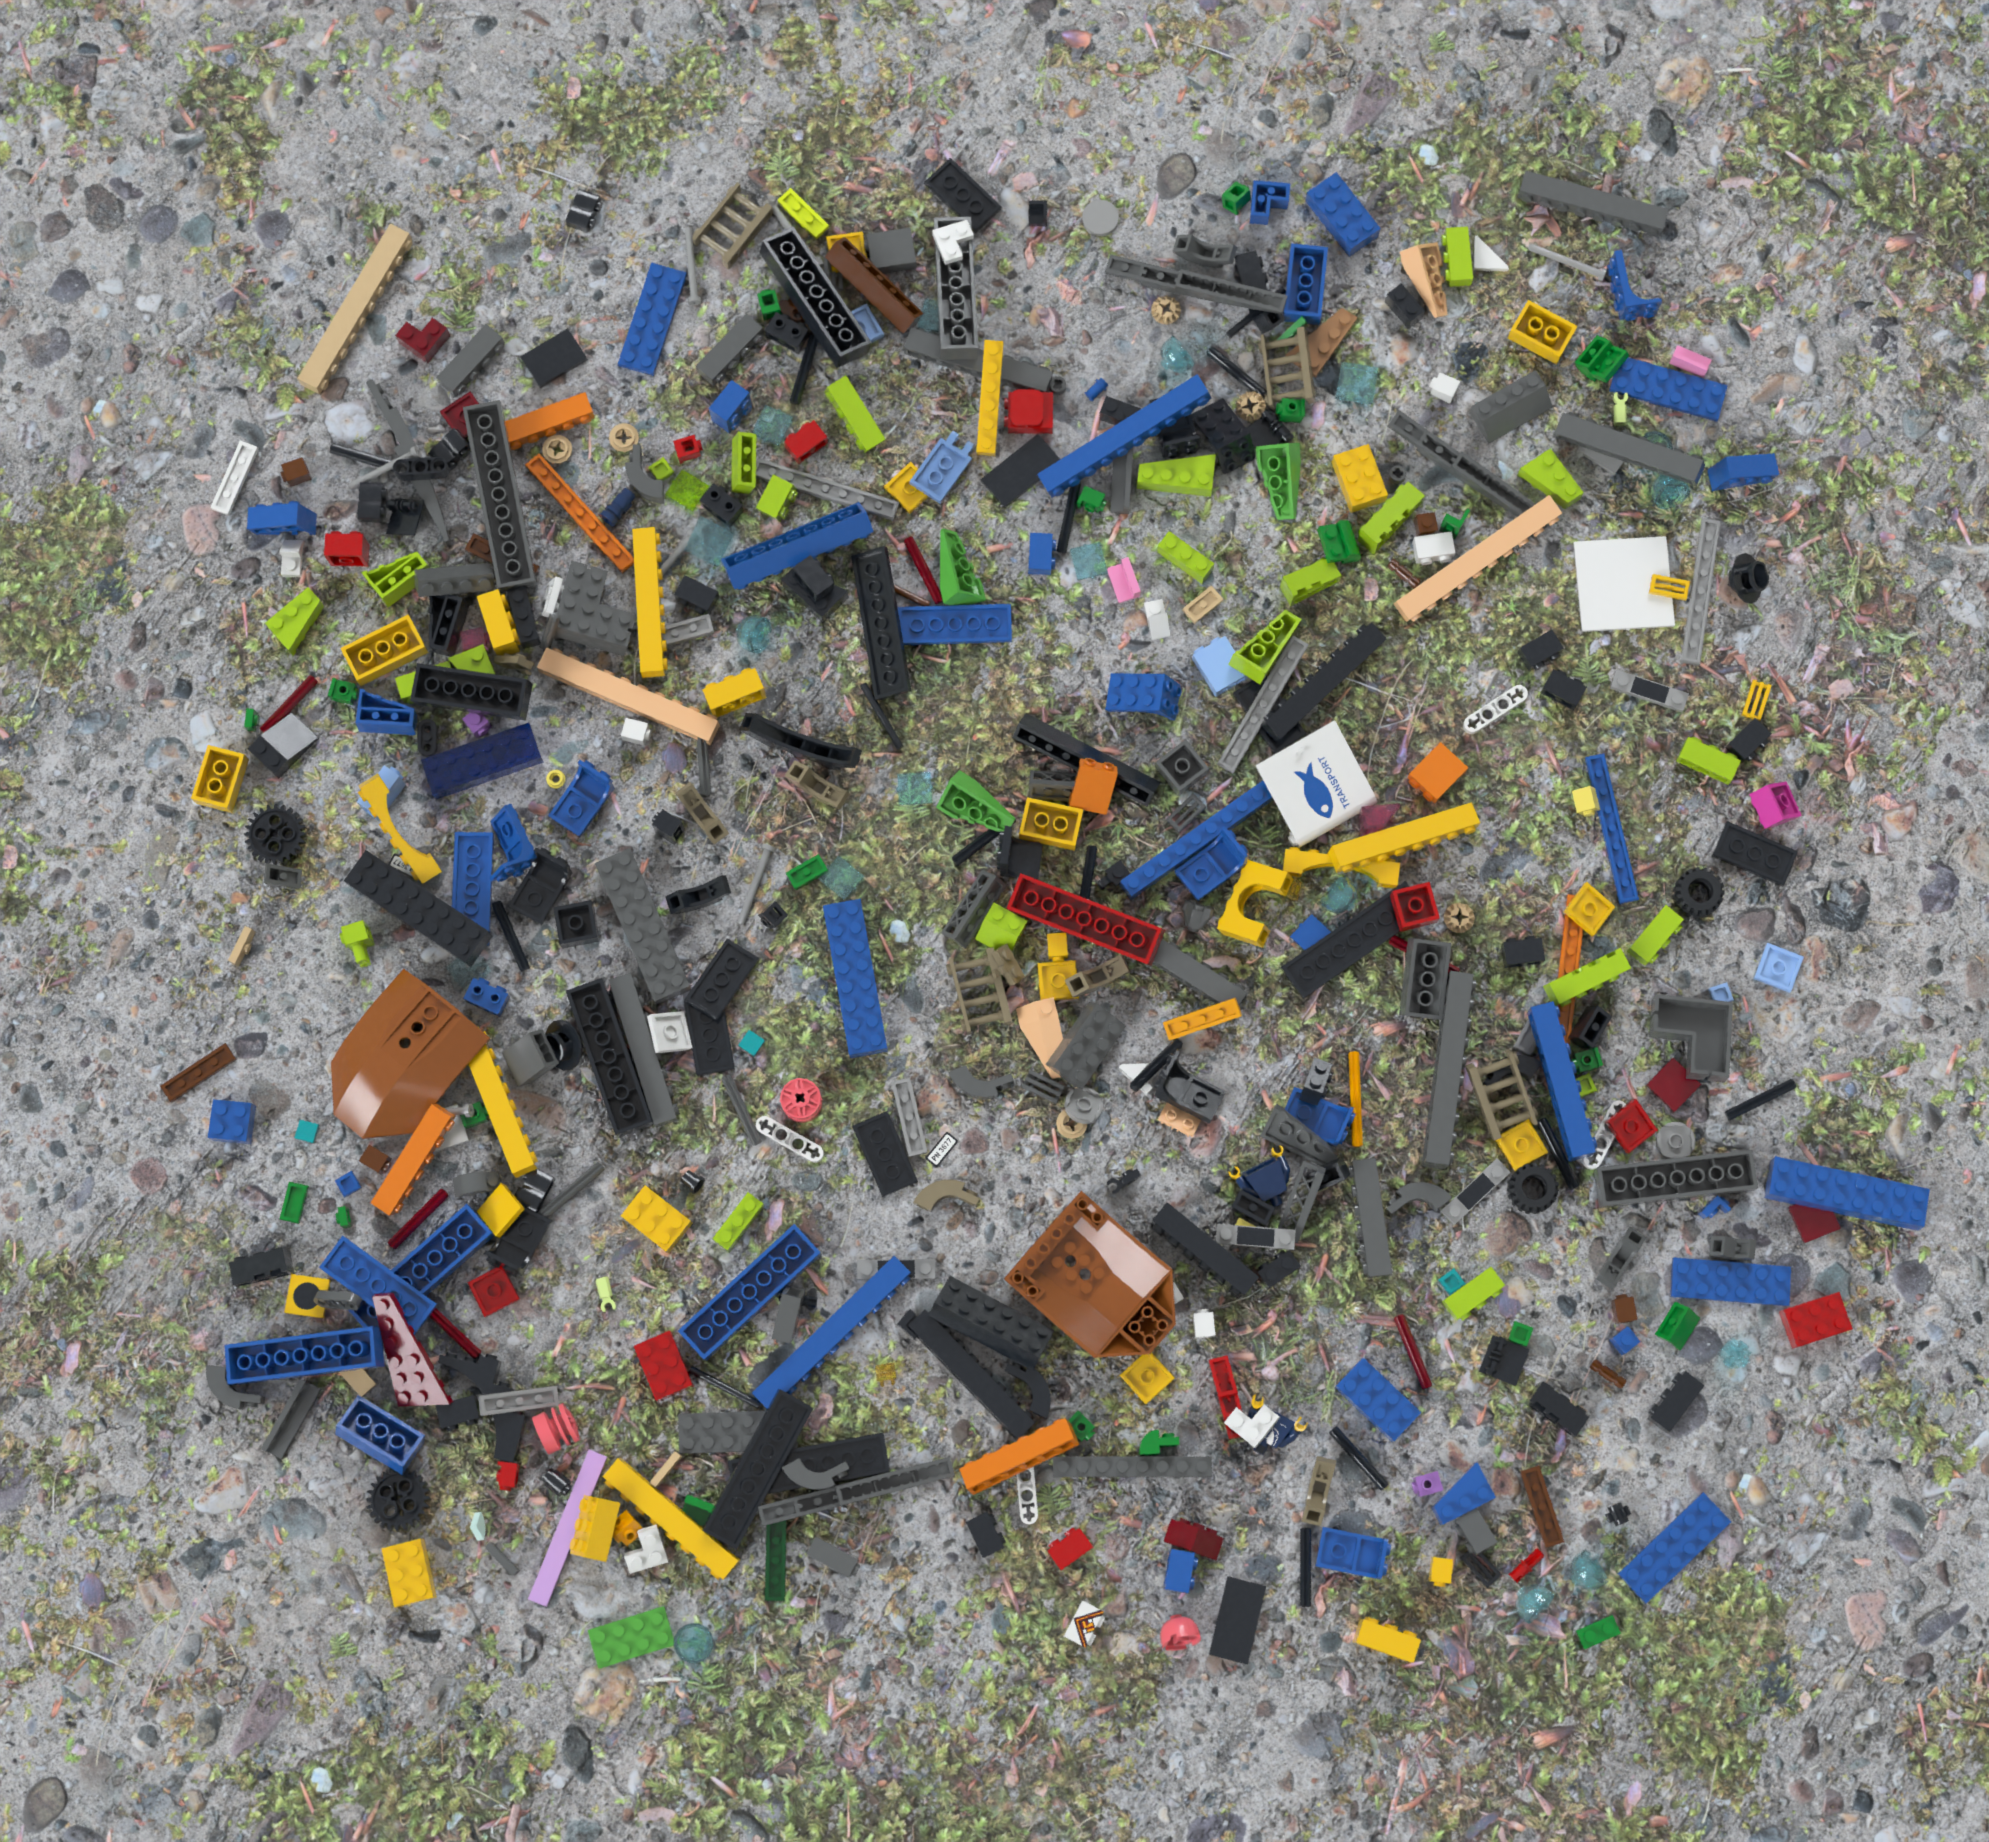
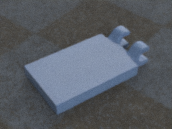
(942, 468)

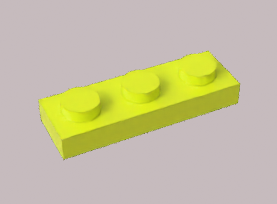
(803, 214)

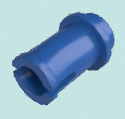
(1096, 389)

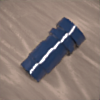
(619, 505)

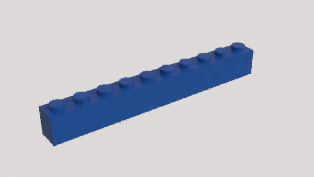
(1124, 436)
(1195, 840)
(834, 1330)

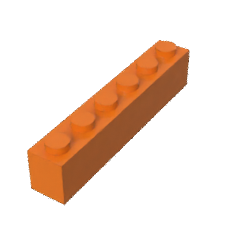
(549, 420)
(413, 1159)
(1018, 1456)

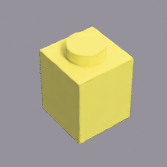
(1586, 801)

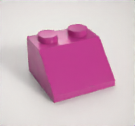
(1775, 804)

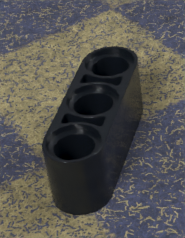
(413, 464)

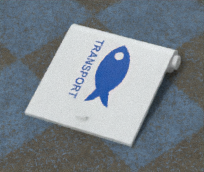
(1316, 784)

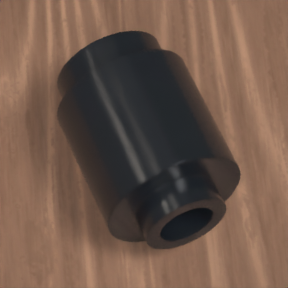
(557, 1482)

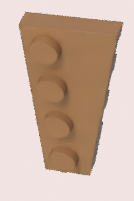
(1326, 339)

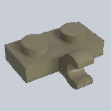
(515, 662)
(1007, 965)

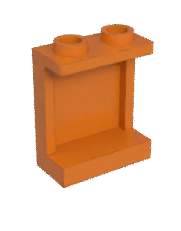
(1437, 773)
(1093, 786)

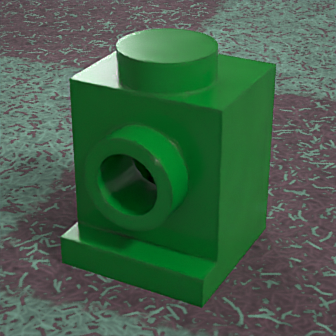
(1236, 197)
(768, 296)
(1291, 410)
(1091, 500)
(348, 697)
(1594, 1057)
(480, 1118)
(1079, 1418)

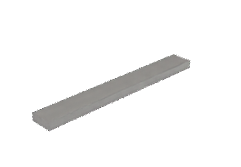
(828, 489)
(1700, 591)
(1262, 704)

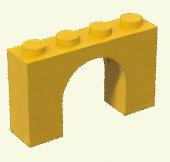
(1253, 878)

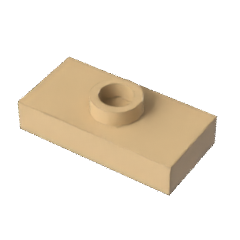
(1202, 604)
(242, 946)

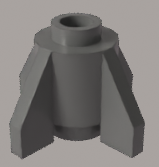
(1196, 915)

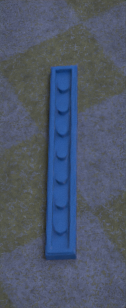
(1612, 829)

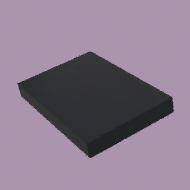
(554, 358)

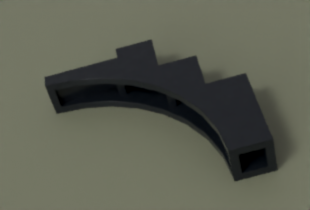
(802, 746)
(485, 1374)

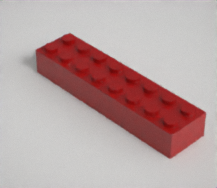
(1086, 919)

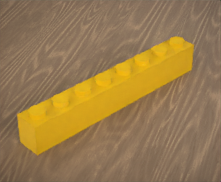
(649, 602)
(1404, 837)
(502, 1112)
(671, 1519)

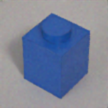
(1624, 1340)

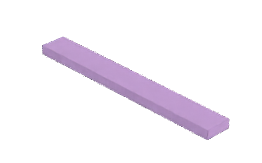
(565, 1531)

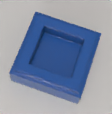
(348, 1184)

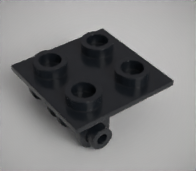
(1269, 430)
(404, 516)
(1504, 1360)

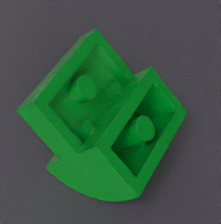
(1601, 359)
(1339, 542)
(1152, 1442)

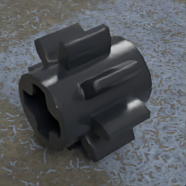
(1618, 1514)

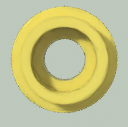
(555, 773)

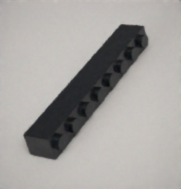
(1320, 684)
(1070, 751)
(972, 1375)

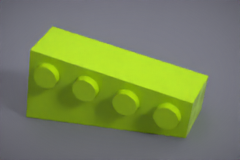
(854, 414)
(1180, 476)
(1390, 517)
(1263, 650)
(1587, 977)

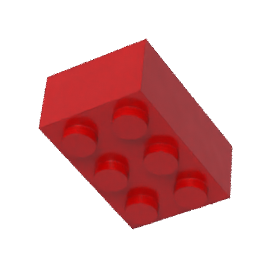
(1815, 1320)
(663, 1366)

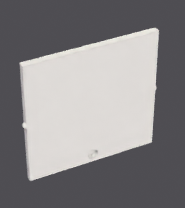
(1616, 584)

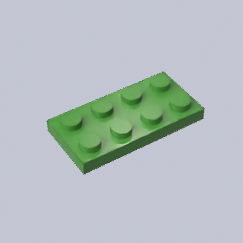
(631, 1637)

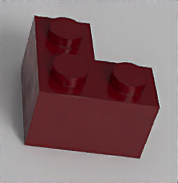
(425, 342)
(1194, 1538)

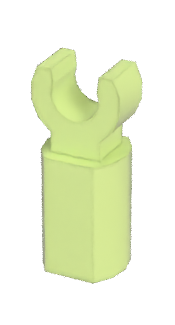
(1620, 410)
(605, 1293)

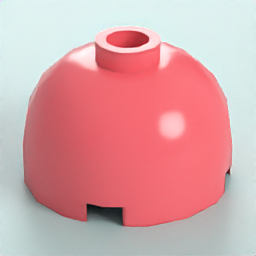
(1179, 1632)

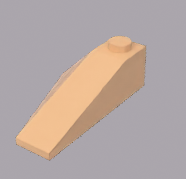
(1423, 268)
(1042, 1029)

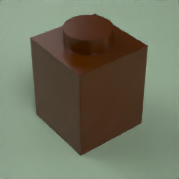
(295, 472)
(1425, 524)
(376, 1160)
(1624, 1309)

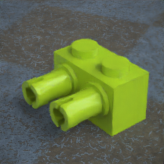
(358, 938)

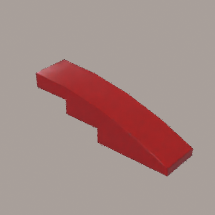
(1225, 1390)

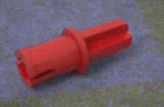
(1526, 1565)

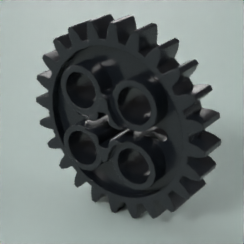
(263, 822)
(415, 1494)

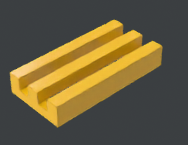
(1669, 587)
(1760, 685)

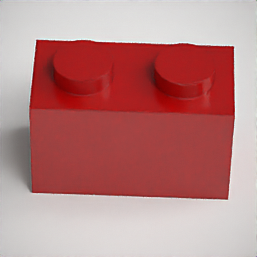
(805, 441)
(1070, 1548)

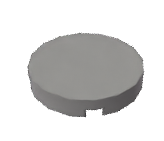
(1100, 217)
(1083, 1105)
(1675, 1140)

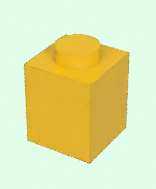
(1057, 947)
(1440, 1571)

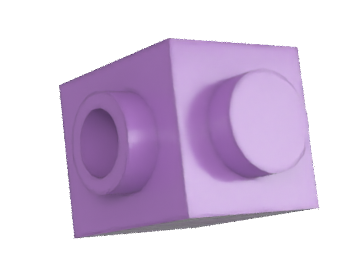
(477, 724)
(1427, 1484)

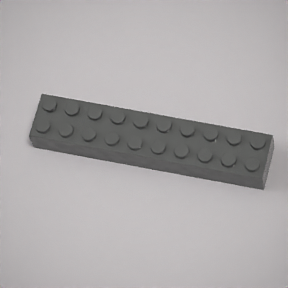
(499, 496)
(1447, 1071)

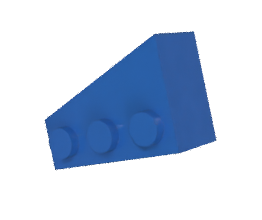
(1742, 471)
(281, 518)
(384, 716)
(1465, 1495)

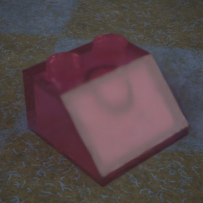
(1376, 817)

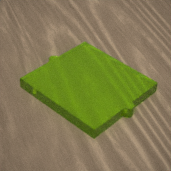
(687, 490)

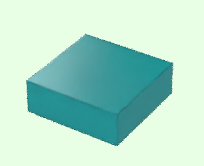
(751, 1043)
(306, 1131)
(1451, 1282)

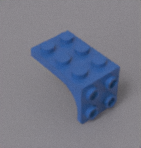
(1626, 302)
(1143, 693)
(582, 798)
(514, 843)
(1213, 865)
(1324, 1120)
(1353, 1553)

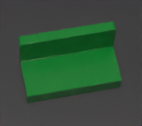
(1452, 524)
(1678, 1325)
(697, 1509)

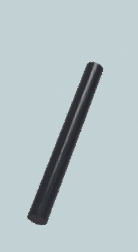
(1247, 319)
(881, 715)
(725, 1387)

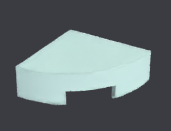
(478, 1526)

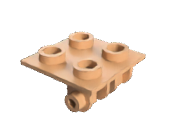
(1179, 1120)

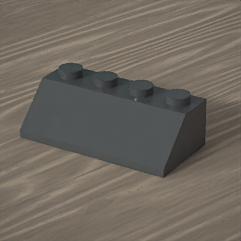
(1511, 407)
(1425, 978)

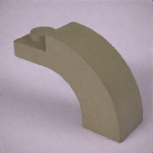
(816, 786)
(701, 813)
(1097, 977)
(944, 1189)
(1318, 1490)

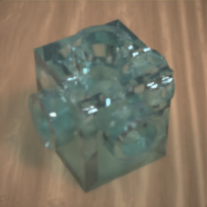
(1728, 1354)

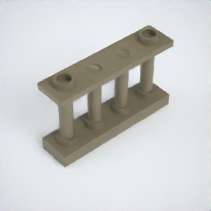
(740, 242)
(1304, 375)
(997, 996)
(1482, 1091)

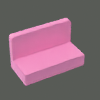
(1690, 361)
(1124, 581)

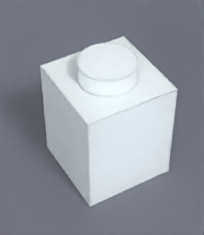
(1444, 387)
(636, 731)
(1203, 1324)

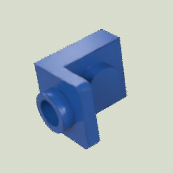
(1711, 1207)

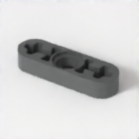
(337, 1300)

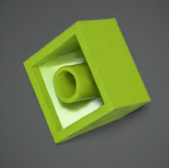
(1001, 928)

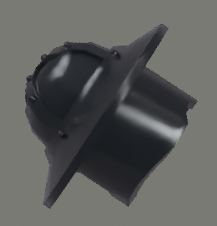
(1748, 578)
(565, 1044)

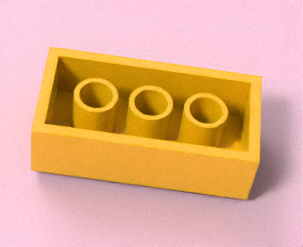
(384, 650)

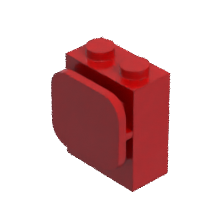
(1029, 412)

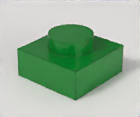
(252, 720)
(343, 1217)
(1520, 1333)

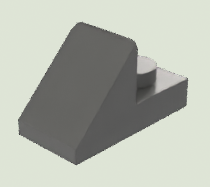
(282, 876)

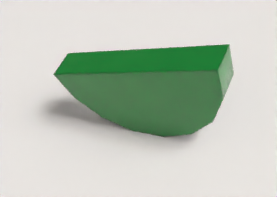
(1292, 331)

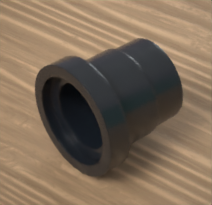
(692, 1181)

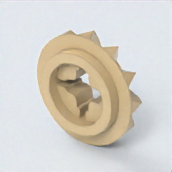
(1168, 317)
(1257, 410)
(617, 433)
(553, 442)
(1453, 924)
(1065, 1130)

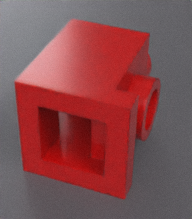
(683, 444)
(507, 1475)

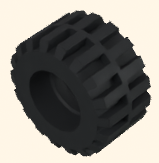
(1705, 879)
(1521, 1200)

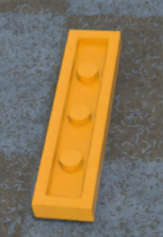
(1202, 1018)

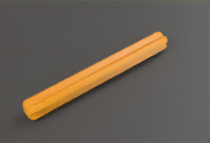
(1355, 1098)

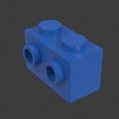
(487, 997)

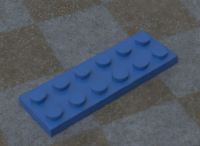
(652, 319)
(1669, 388)
(956, 624)
(472, 876)
(369, 1277)
(1730, 1281)
(1674, 1547)

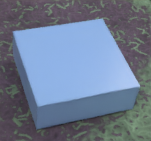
(1721, 993)

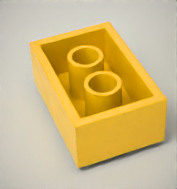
(1542, 332)
(1359, 478)
(499, 622)
(734, 692)
(220, 778)
(1050, 824)
(656, 1219)
(594, 1528)
(409, 1573)
(1387, 1639)

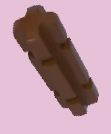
(1403, 573)
(1608, 1374)

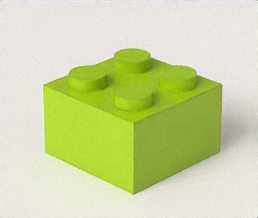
(777, 498)

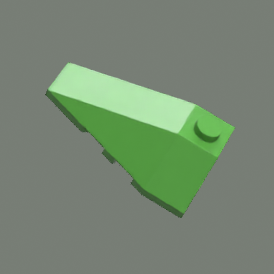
(1281, 473)
(957, 579)
(970, 801)

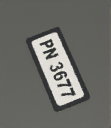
(397, 863)
(941, 1149)

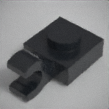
(1114, 875)
(1128, 1177)

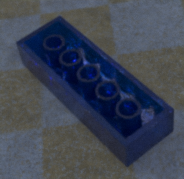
(482, 761)

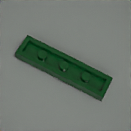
(775, 1561)

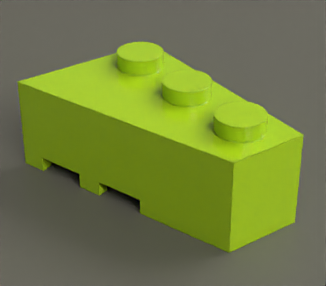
(1552, 479)
(395, 579)
(1309, 581)
(295, 619)
(473, 660)

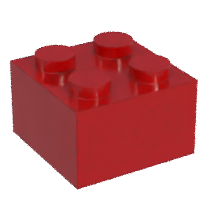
(346, 549)
(1414, 906)

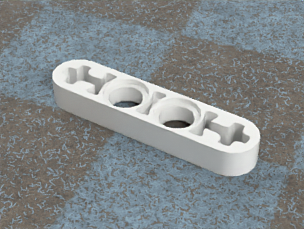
(1495, 709)
(1607, 1136)
(788, 1141)
(1027, 1485)

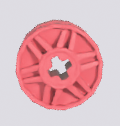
(801, 1111)
(556, 1428)

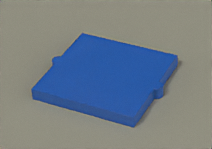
(1309, 932)

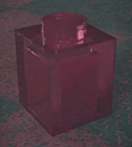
(474, 638)

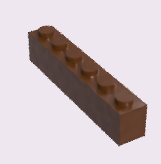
(874, 285)

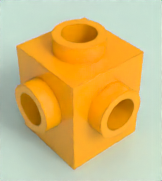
(626, 1528)

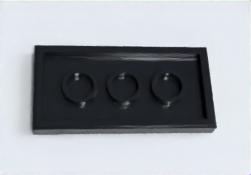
(962, 194)
(1019, 471)
(1245, 697)
(1754, 853)
(721, 979)
(709, 1042)
(885, 1154)
(1237, 1620)

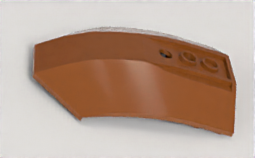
(388, 1087)
(1125, 1301)

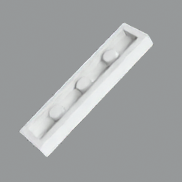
(234, 478)

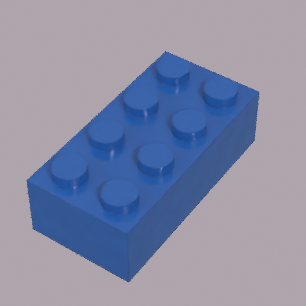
(1342, 214)
(1305, 283)
(1377, 1399)
(380, 1434)

